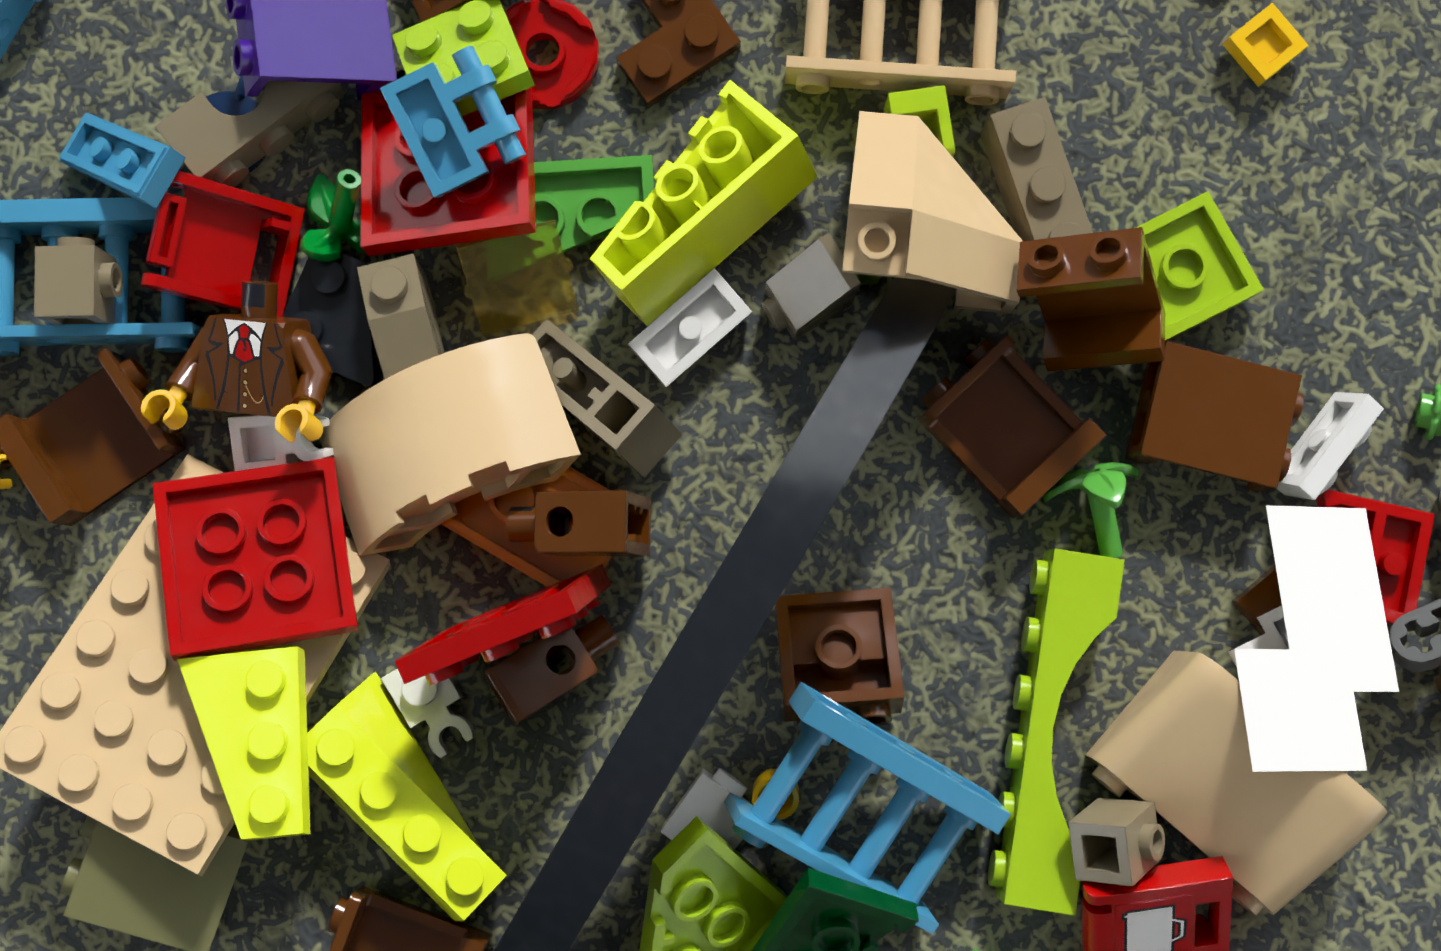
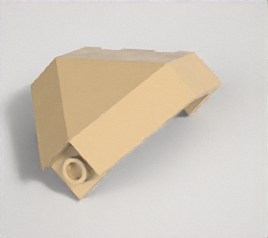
(925, 217)

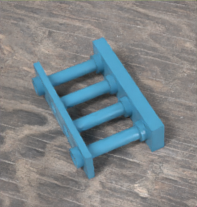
(116, 223)
(869, 752)

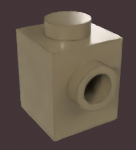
(76, 283)
(1116, 841)

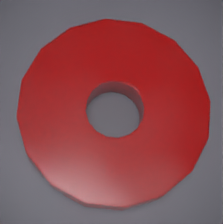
(578, 49)

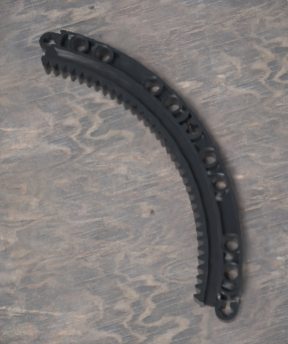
(726, 620)

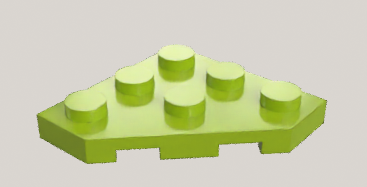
(706, 896)

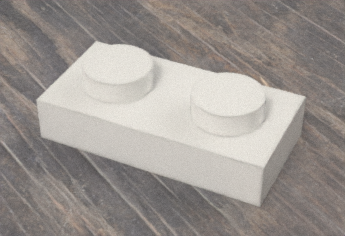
(689, 328)
(1327, 443)

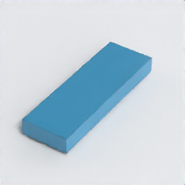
(122, 159)

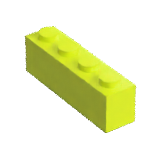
(704, 204)
(389, 788)

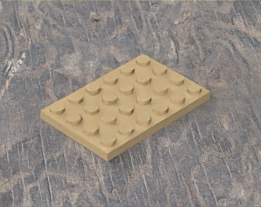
(114, 717)

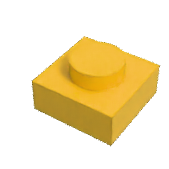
(1265, 44)

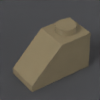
(810, 289)

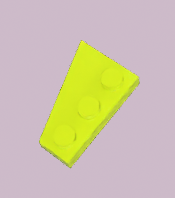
(256, 735)

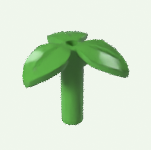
(1105, 491)

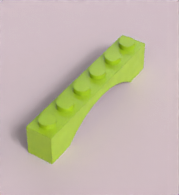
(1073, 606)

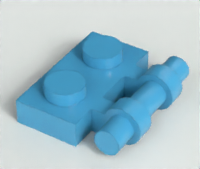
(436, 130)

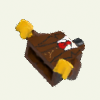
(250, 367)

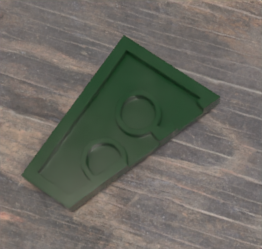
(835, 916)

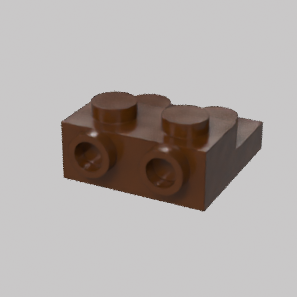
(842, 649)

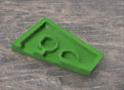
(590, 194)

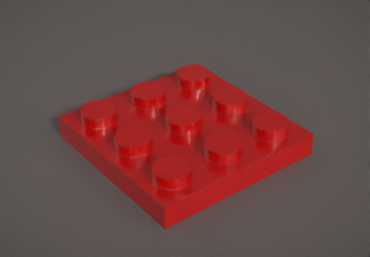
(400, 208)
(254, 558)
(505, 627)

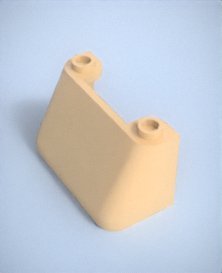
(1191, 756)

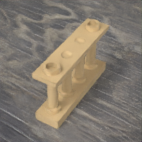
(979, 84)

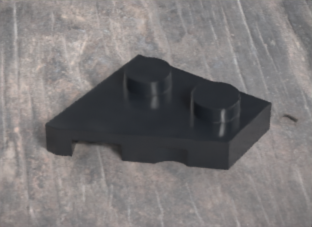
(335, 308)

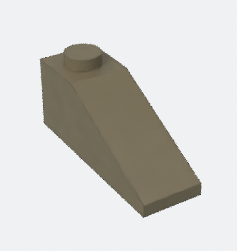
(400, 313)
(605, 402)

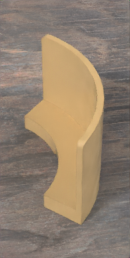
(443, 433)

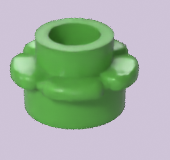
(1429, 413)

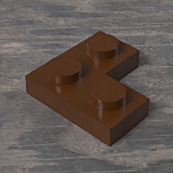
(687, 44)

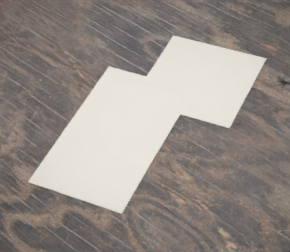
(1302, 697)

